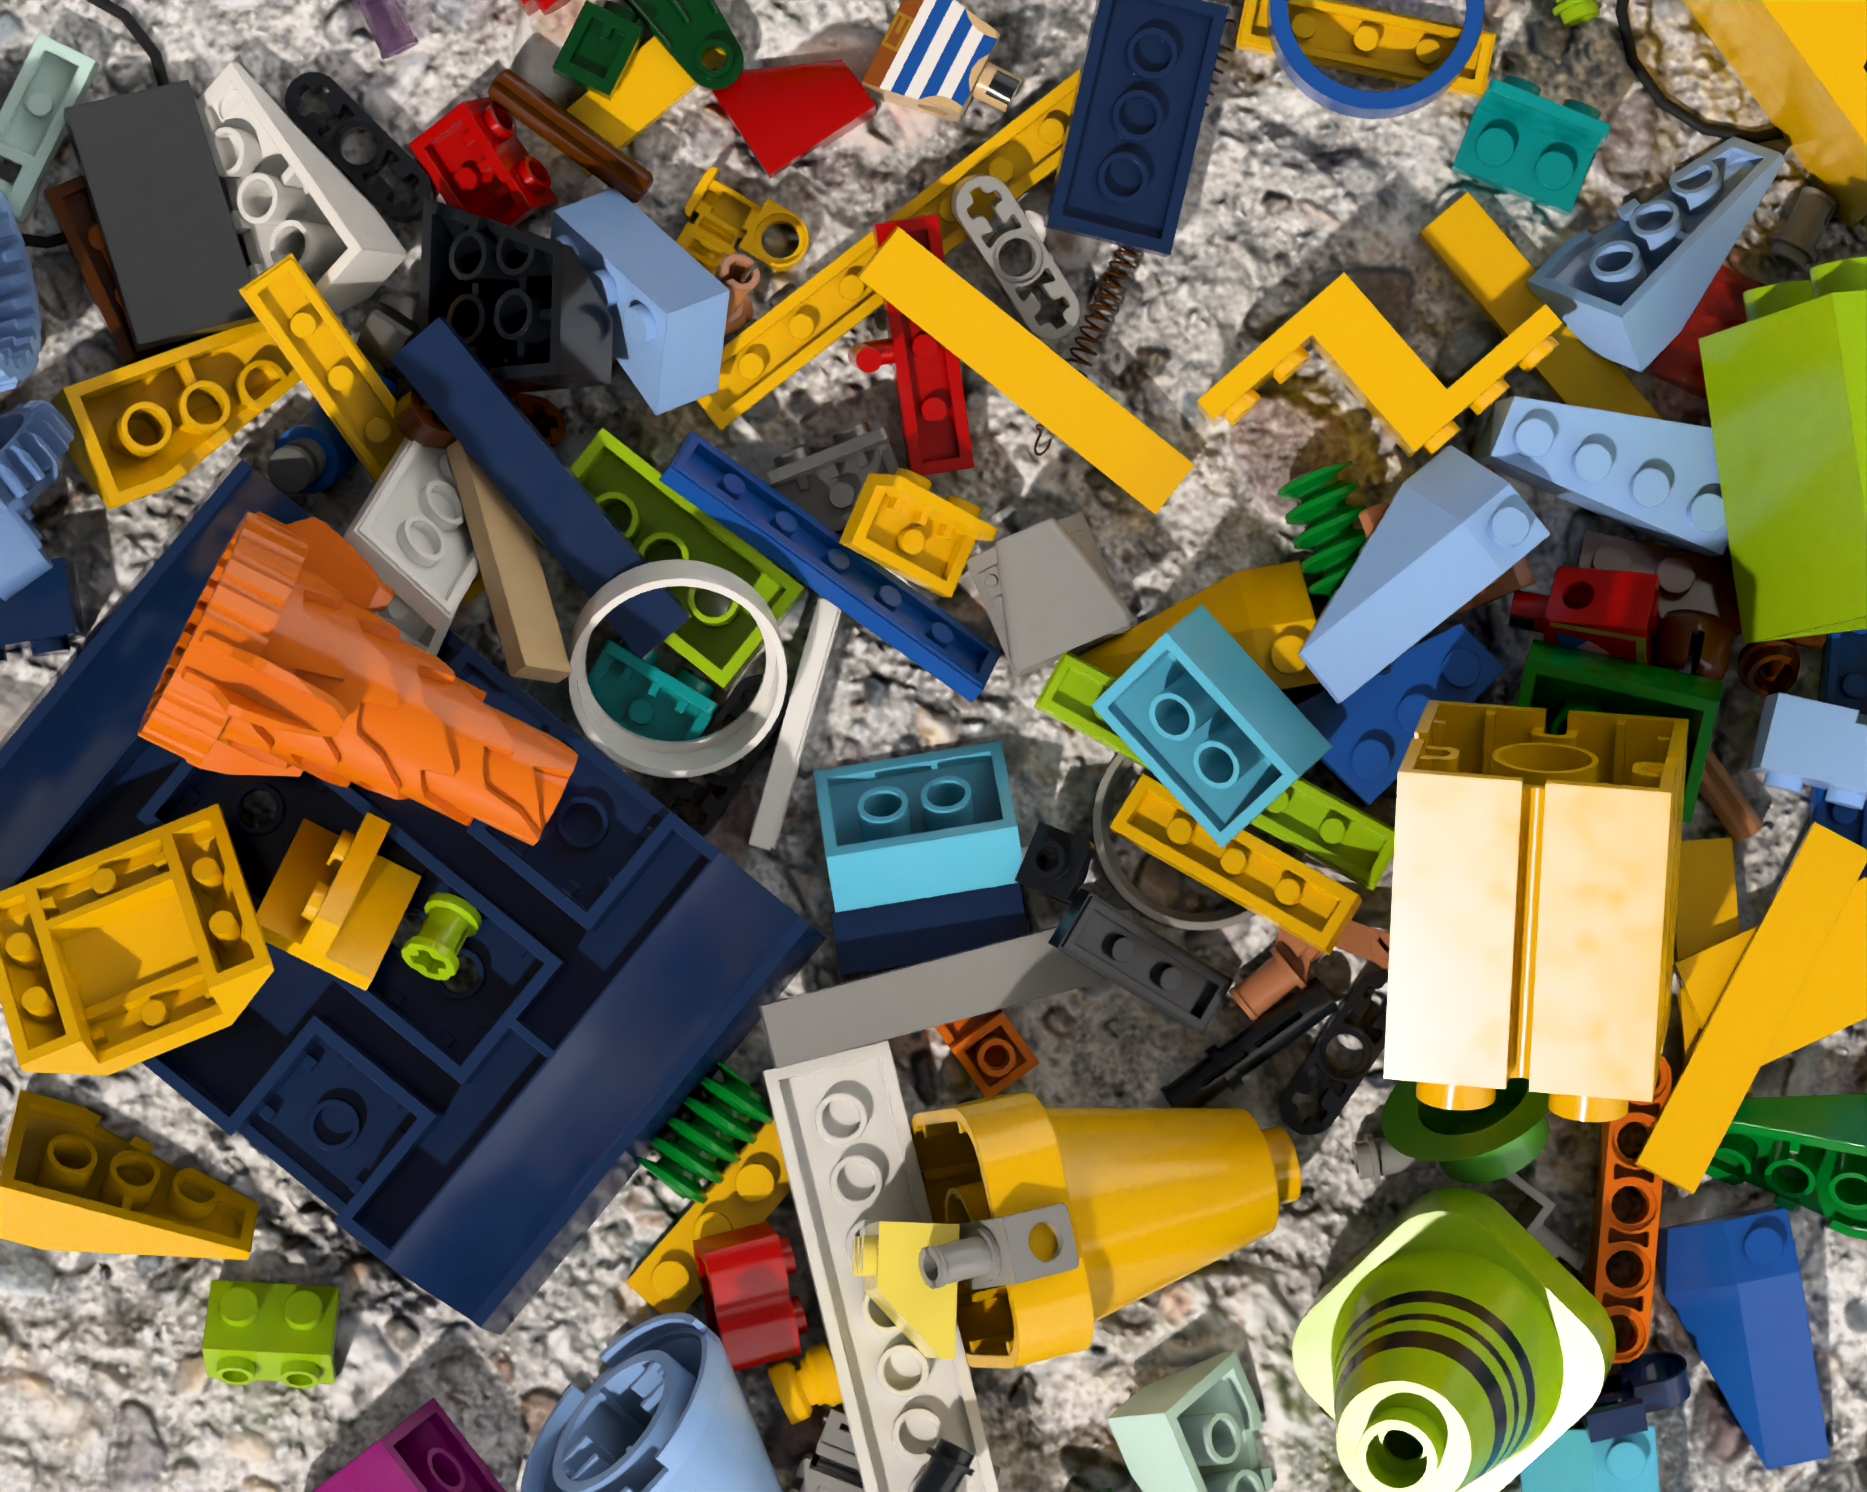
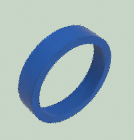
(1368, 103)

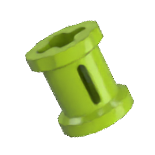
(441, 936)

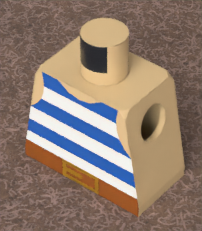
(938, 61)

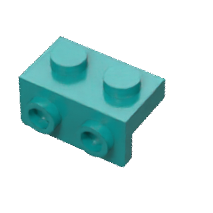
(648, 698)

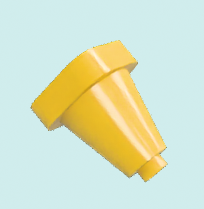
(1143, 1195)

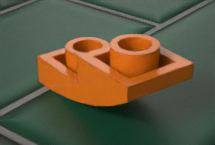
(989, 1050)

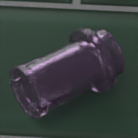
(387, 26)

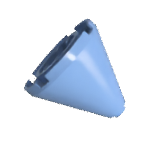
(654, 1421)

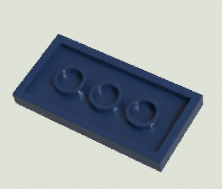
(1136, 121)

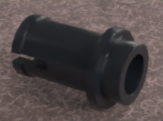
(945, 1468)

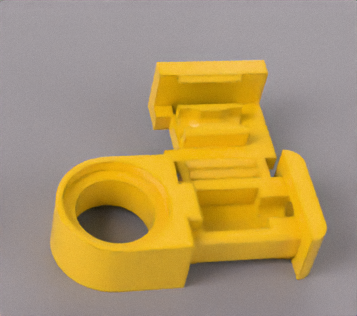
(731, 217)

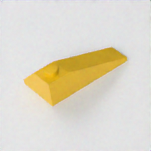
(170, 411)

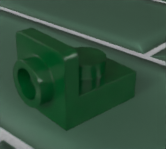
(600, 47)

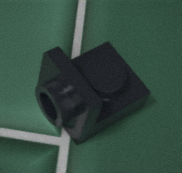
(1055, 863)

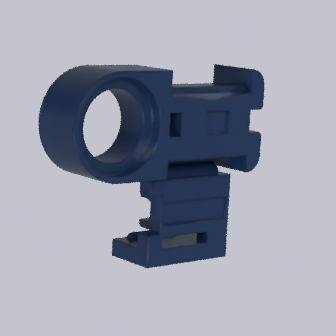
(1640, 1387)

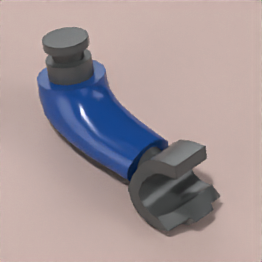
(313, 451)

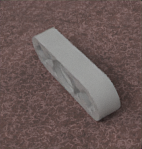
(1003, 208)

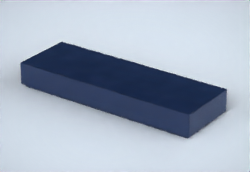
(926, 928)

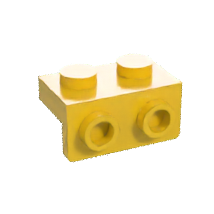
(915, 530)

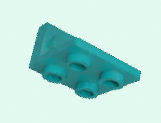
(1530, 144)

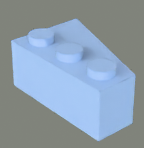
(661, 299)

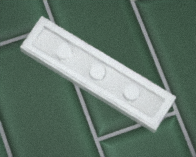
(796, 726)

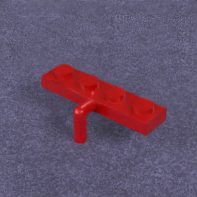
(924, 373)

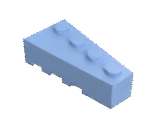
(1615, 464)

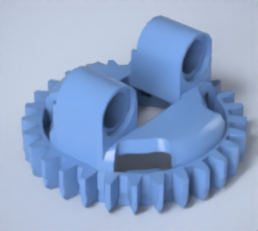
(30, 461)

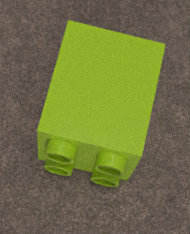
(1794, 452)

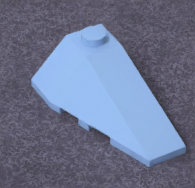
(1646, 272)
(1431, 553)

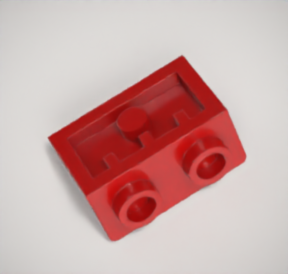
(483, 164)

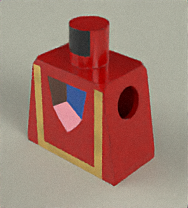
(1594, 611)

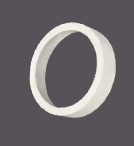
(693, 756)

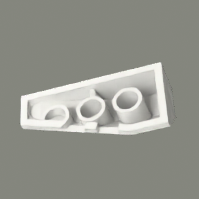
(293, 195)

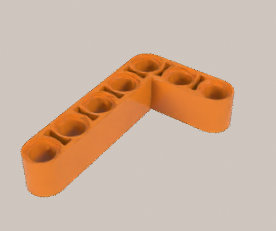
(1635, 1236)

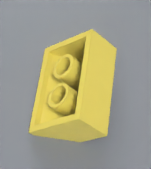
(893, 1280)

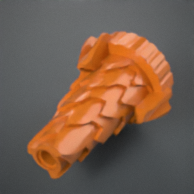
(302, 675)

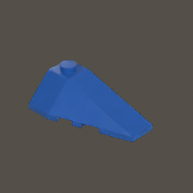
(1746, 1313)

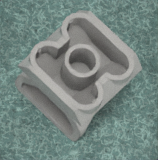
(1048, 593)

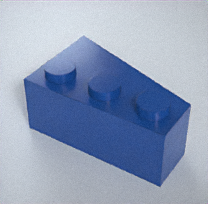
(1380, 718)

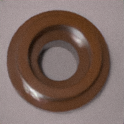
(1771, 677)

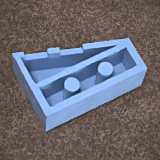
(1812, 746)

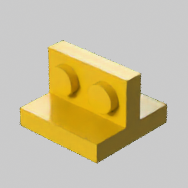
(337, 900)

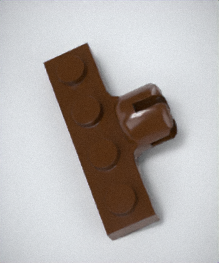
(1695, 601)

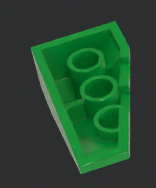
(1804, 1153)

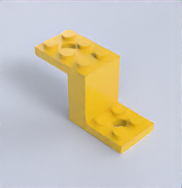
(1378, 368)

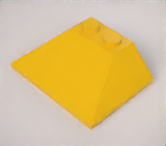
(130, 950)

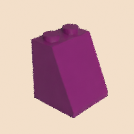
(417, 1456)

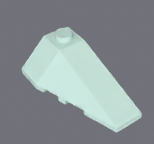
(1194, 1431)

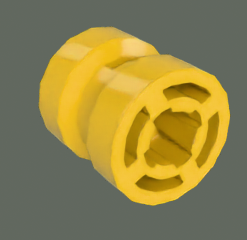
(806, 1383)

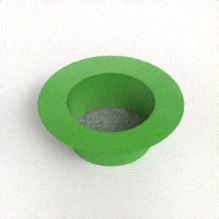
(1470, 1143)

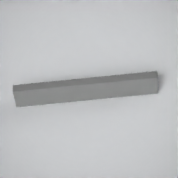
(920, 996)

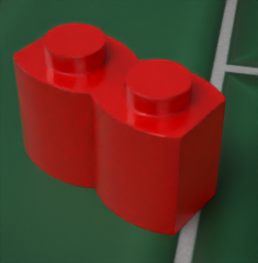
(749, 1294)

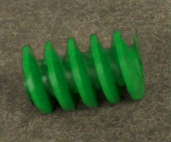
(1328, 525)
(707, 1135)

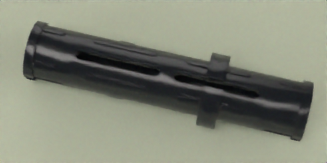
(1312, 1005)

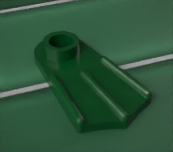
(688, 32)

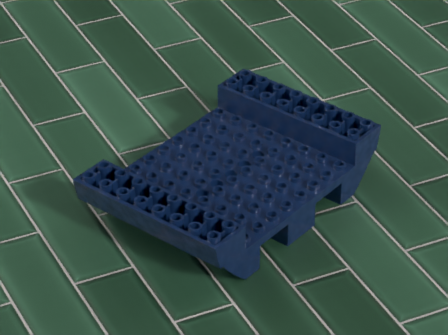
(434, 1121)

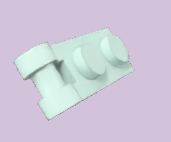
(34, 119)

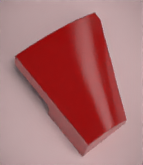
(794, 109)

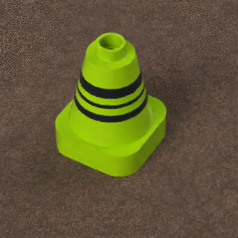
(1457, 1338)

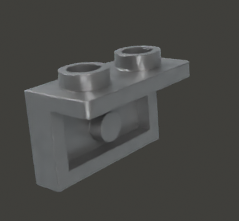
(832, 479)

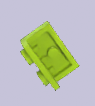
(271, 1333)

